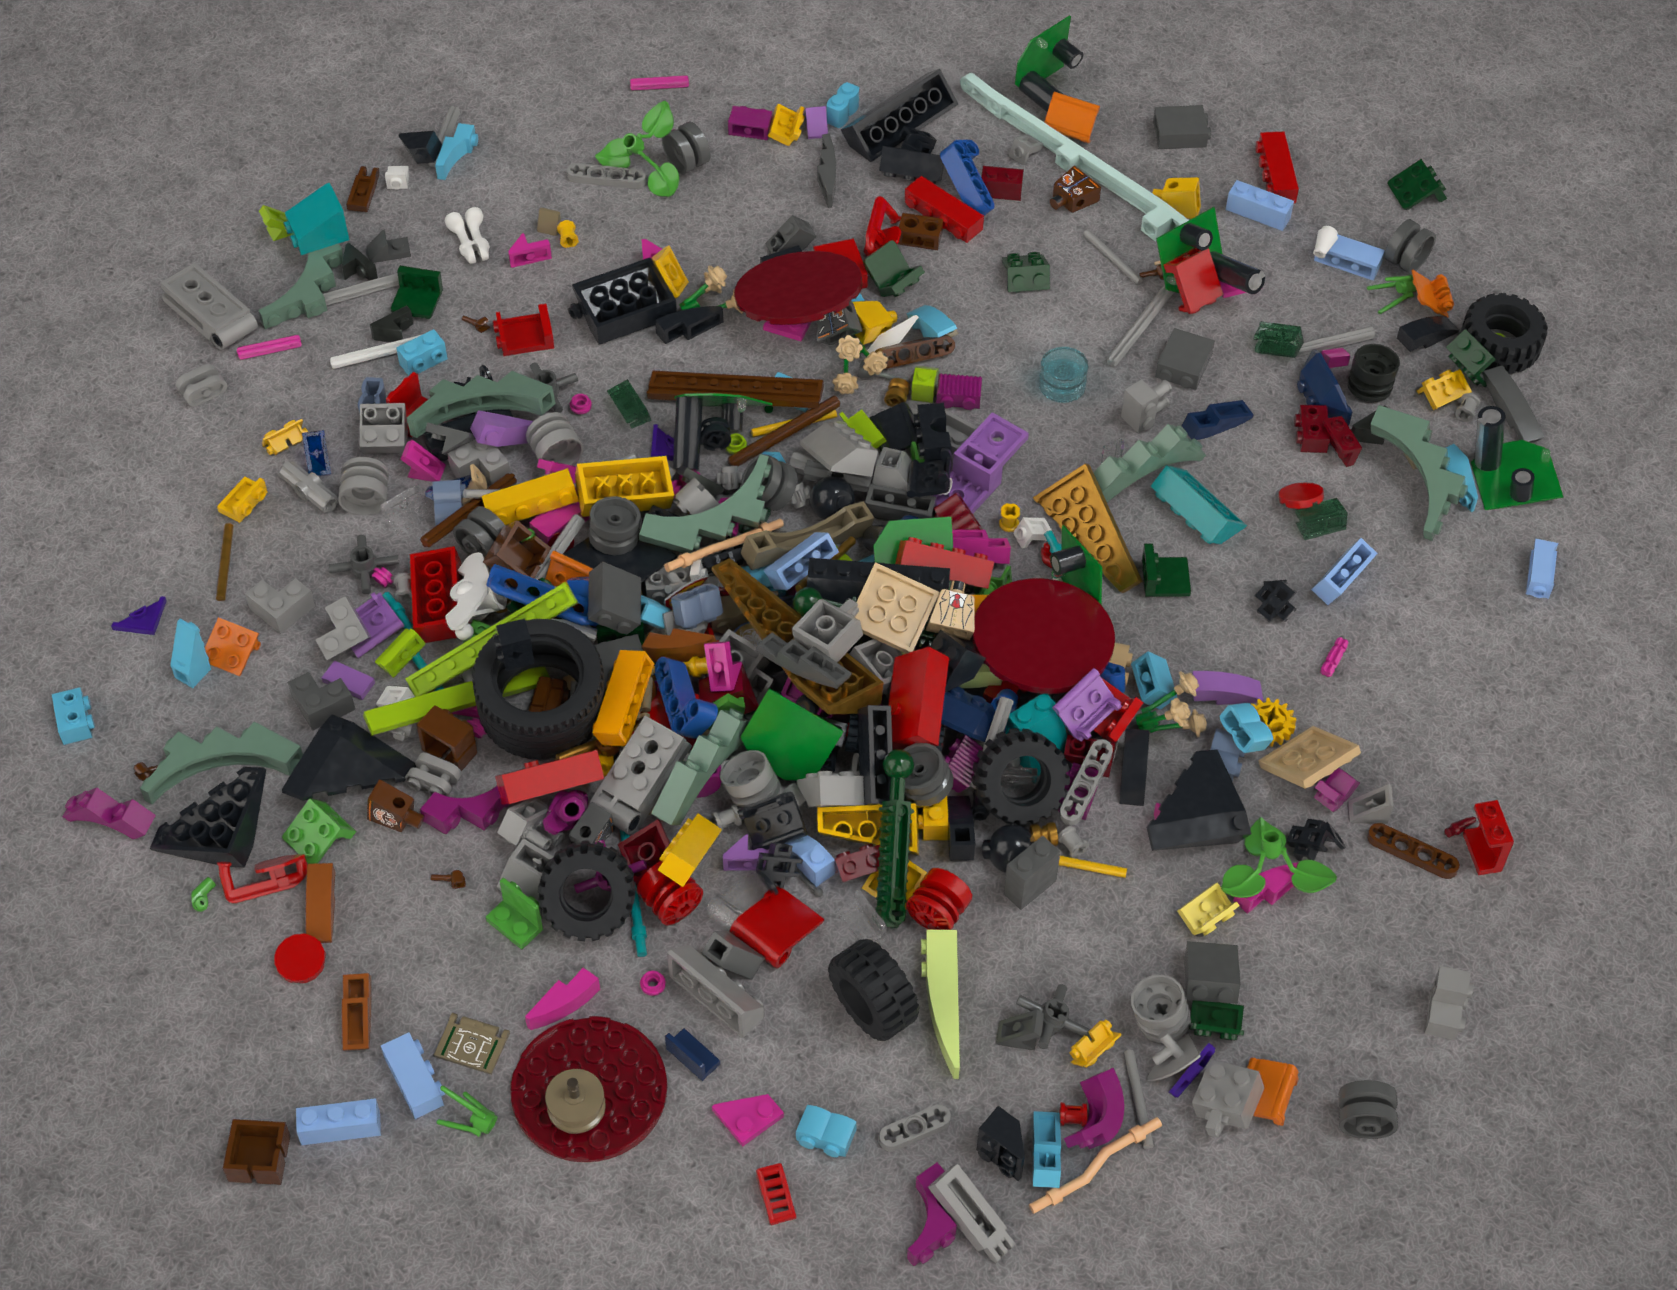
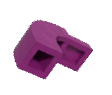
(1105, 1110)

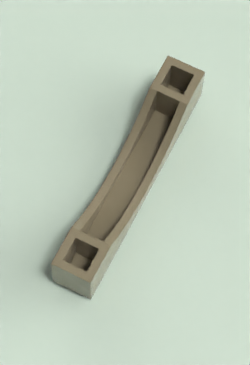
(767, 546)

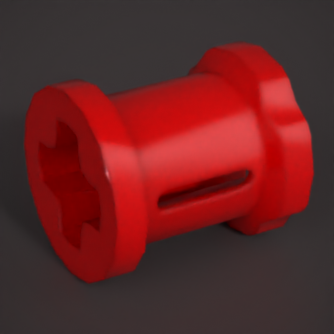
(1073, 1114)

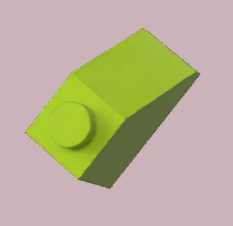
(924, 383)

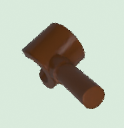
(1158, 271)
(480, 324)
(143, 772)
(456, 878)

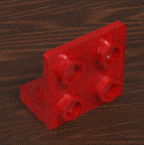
(408, 393)
(1117, 721)

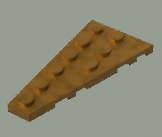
(1083, 510)

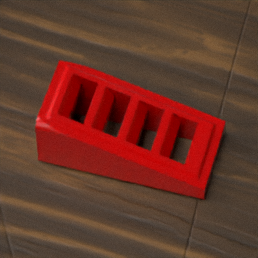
(772, 1172)

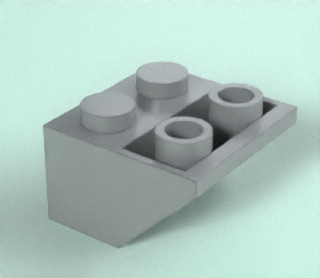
(383, 428)
(892, 469)
(832, 790)
(526, 868)

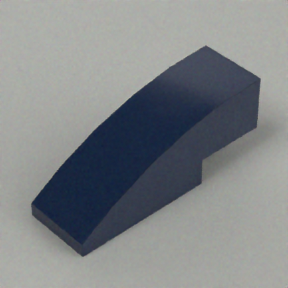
(1216, 419)

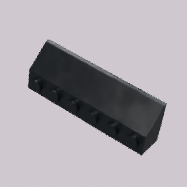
(910, 107)
(845, 579)

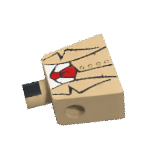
(953, 612)

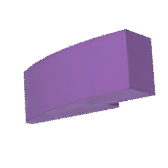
(1226, 688)

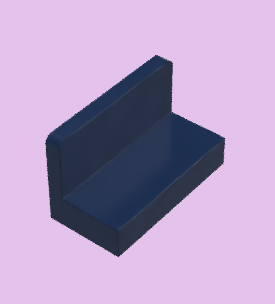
(692, 1053)

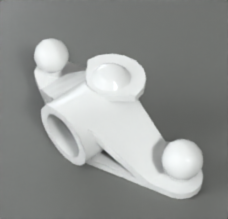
(472, 597)

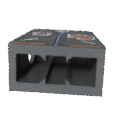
(838, 325)
(593, 825)

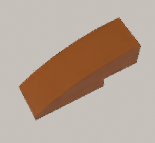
(679, 646)
(320, 901)
(356, 1011)

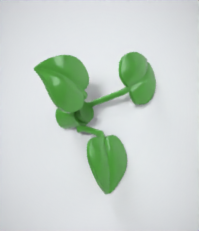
(616, 153)
(1270, 842)

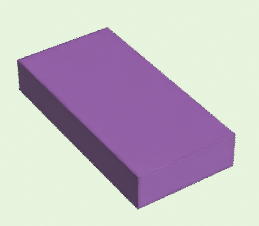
(356, 682)

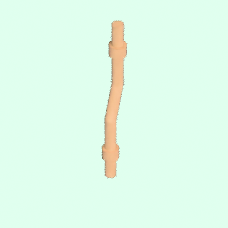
(687, 559)
(1056, 1195)

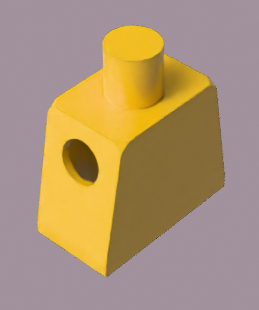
(1182, 195)
(873, 320)

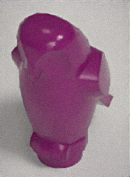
(565, 811)

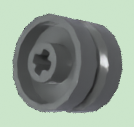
(686, 147)
(1410, 246)
(779, 484)
(614, 525)
(478, 531)
(930, 777)
(1368, 1109)

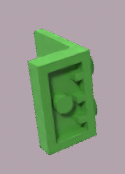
(316, 830)
(516, 915)

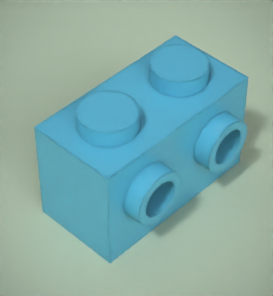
(422, 352)
(1153, 678)
(72, 715)

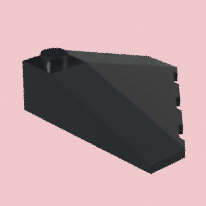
(342, 758)
(1201, 808)
(220, 826)

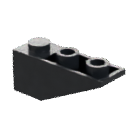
(961, 829)

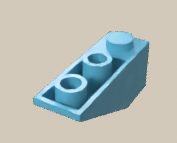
(1460, 465)
(189, 656)

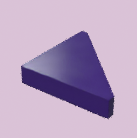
(662, 444)
(143, 620)
(1193, 1071)

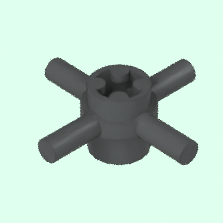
(549, 378)
(363, 563)
(1055, 1016)

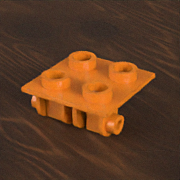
(1434, 293)
(231, 646)

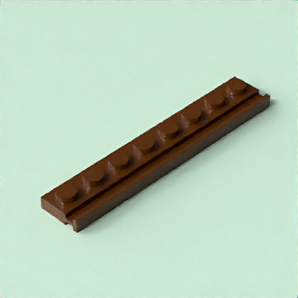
(775, 390)

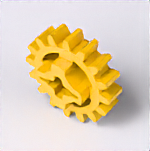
(1282, 720)

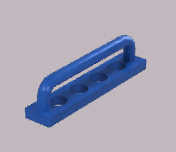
(497, 583)

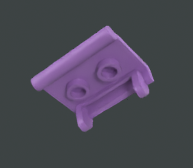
(378, 620)
(1086, 705)

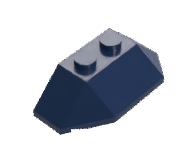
(1322, 388)
(967, 713)

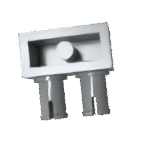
(1143, 403)
(526, 822)

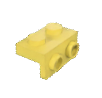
(1206, 910)

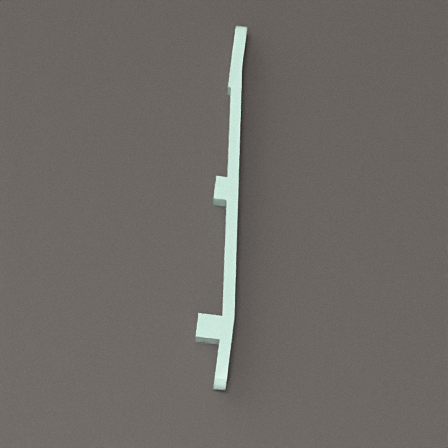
(1158, 216)

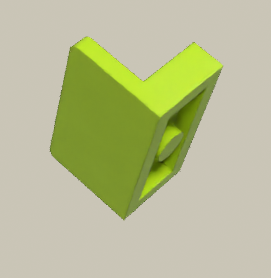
(864, 427)
(400, 652)

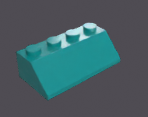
(1196, 505)

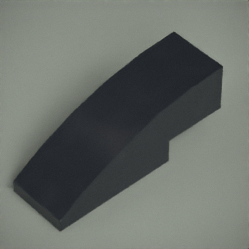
(688, 322)
(1426, 332)
(1134, 767)

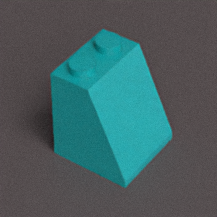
(317, 221)
(1041, 718)

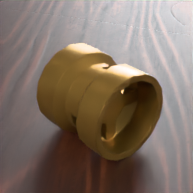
(897, 392)
(1049, 831)

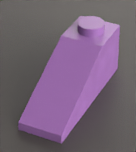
(499, 429)

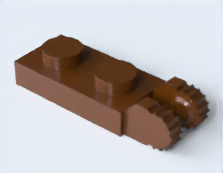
(363, 190)

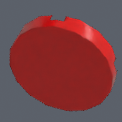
(1301, 495)
(300, 958)

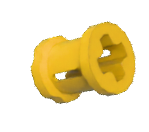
(568, 237)
(1010, 515)

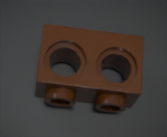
(920, 231)

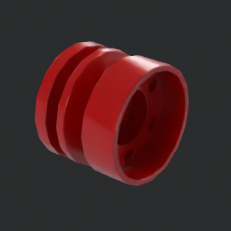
(668, 898)
(939, 900)

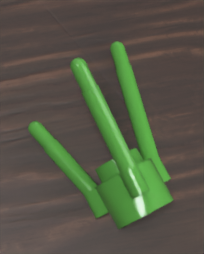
(1403, 285)
(482, 1118)

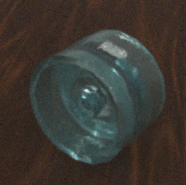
(1063, 374)

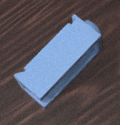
(1542, 569)

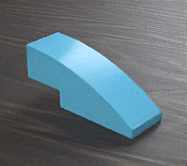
(931, 321)
(1046, 1149)

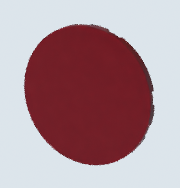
(798, 287)
(1043, 634)
(622, 1061)

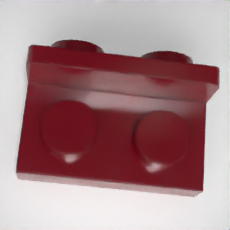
(1343, 440)

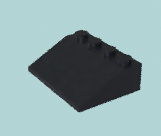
(624, 300)

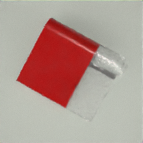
(764, 920)

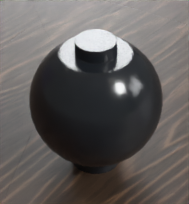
(830, 496)
(1006, 845)

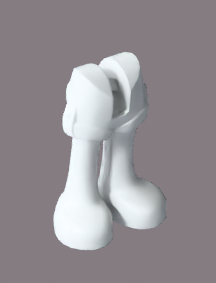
(473, 219)

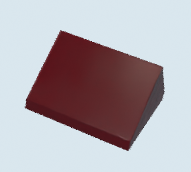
(741, 689)
(645, 845)

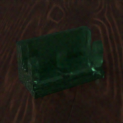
(1278, 339)
(629, 404)
(1322, 519)

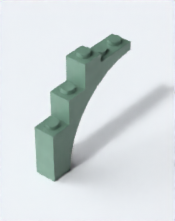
(307, 292)
(452, 400)
(1413, 438)
(1145, 457)
(742, 507)
(219, 748)
(705, 757)

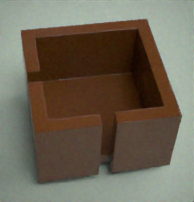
(517, 556)
(442, 731)
(256, 1151)

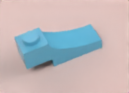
(454, 148)

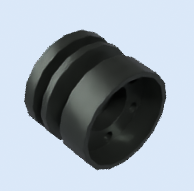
(1373, 372)

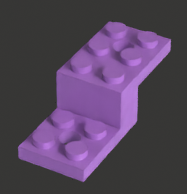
(981, 460)

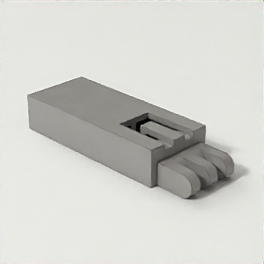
(963, 1204)

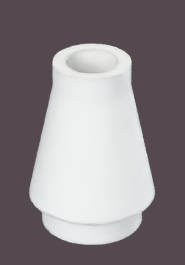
(1325, 240)

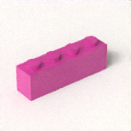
(555, 520)

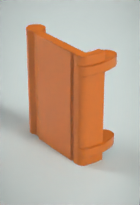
(1072, 116)
(564, 568)
(1279, 1083)

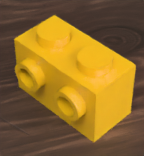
(934, 821)

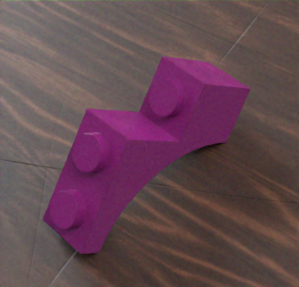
(100, 808)
(446, 812)
(939, 1227)

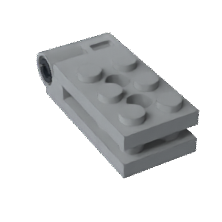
(208, 306)
(633, 794)

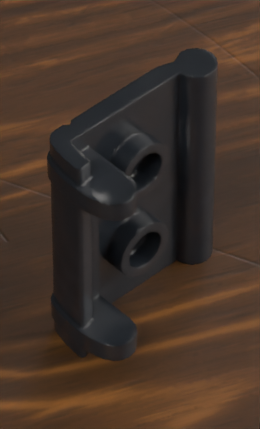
(896, 426)
(930, 476)
(773, 821)

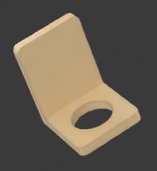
(476, 483)

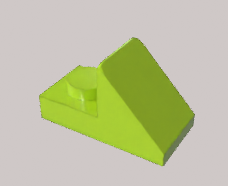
(274, 221)

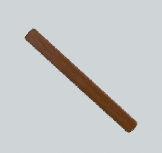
(783, 432)
(450, 522)

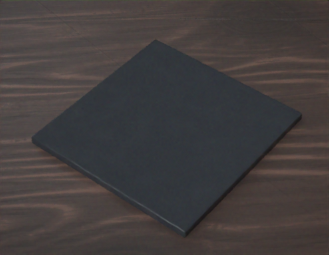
(640, 561)

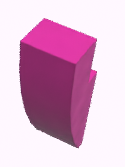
(978, 542)
(1277, 884)
(563, 999)

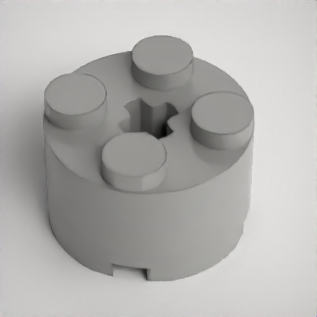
(694, 498)

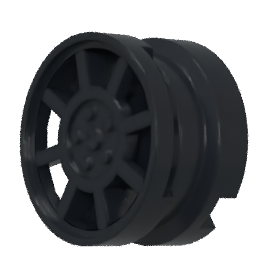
(715, 434)

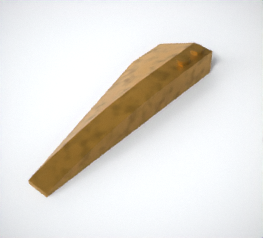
(772, 615)

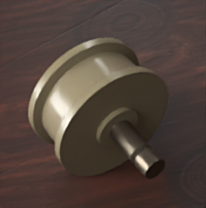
(575, 1101)

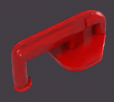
(874, 235)
(278, 882)

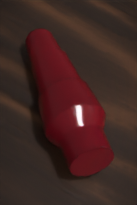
(1458, 827)

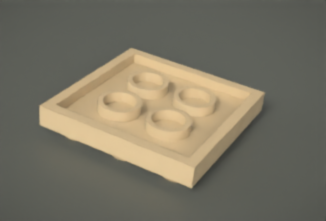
(894, 608)
(1309, 757)

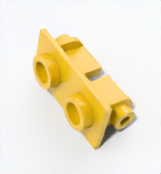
(277, 439)
(1086, 1051)

